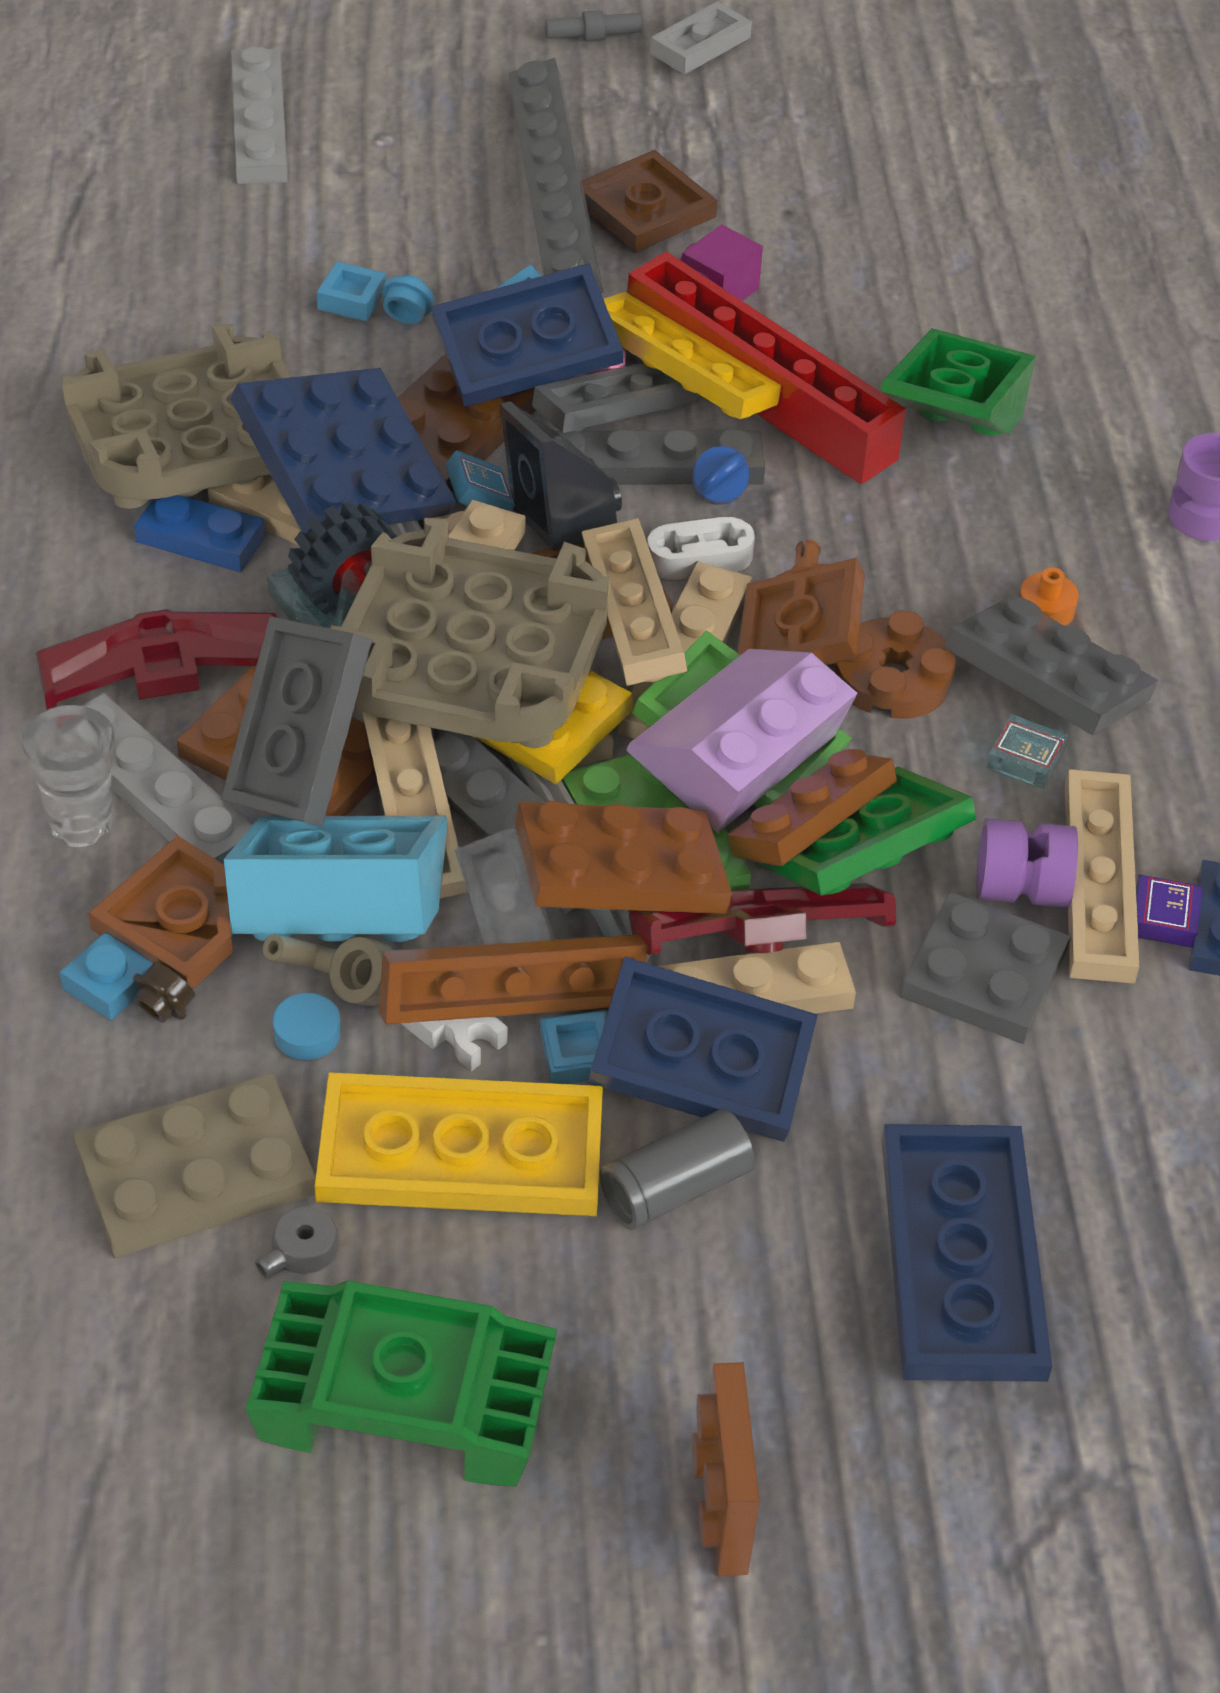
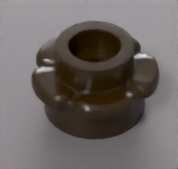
(162, 993)

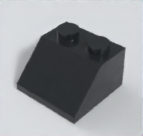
(554, 481)

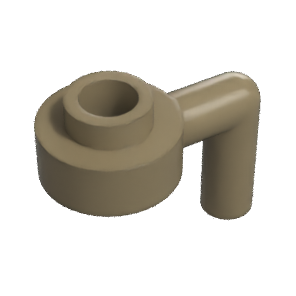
(347, 965)

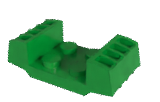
(403, 1372)

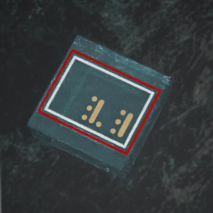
(1027, 751)

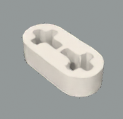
(701, 542)

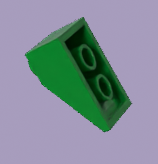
(963, 382)

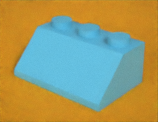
(337, 877)

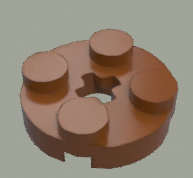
(905, 642)

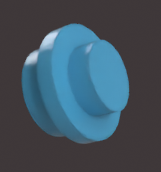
(407, 299)

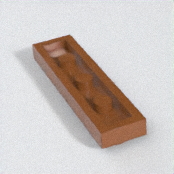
(503, 978)

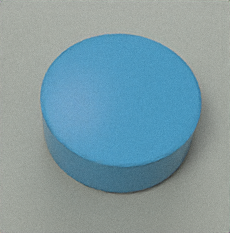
(306, 1026)

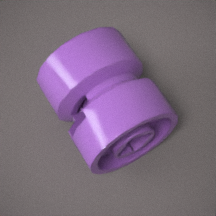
(1196, 493)
(1027, 863)

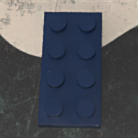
(964, 1254)

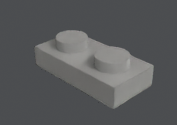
(700, 37)

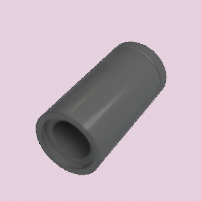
(677, 1168)

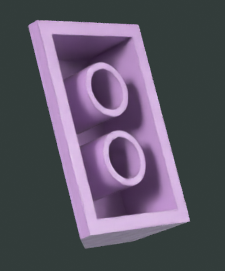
(744, 731)

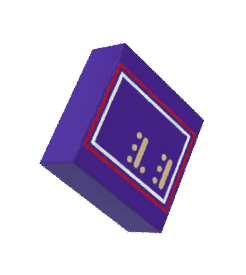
(1168, 910)

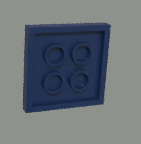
(341, 443)

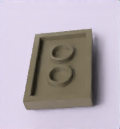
(194, 1164)

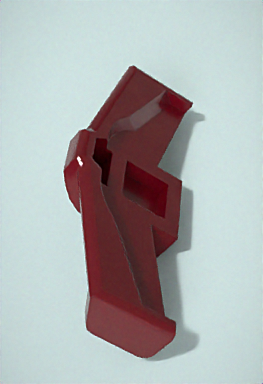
(154, 648)
(766, 916)

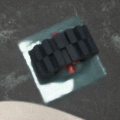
(328, 566)

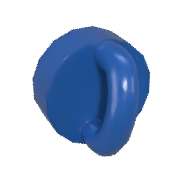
(720, 475)

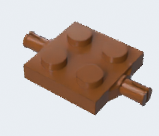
(806, 608)

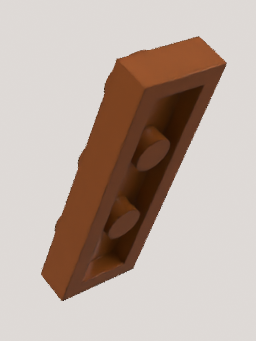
(812, 807)

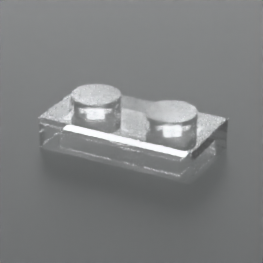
(502, 891)

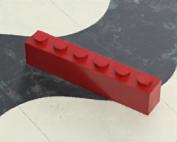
(818, 399)

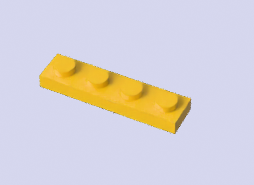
(690, 358)

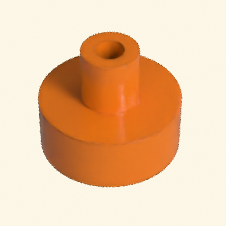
(1052, 593)

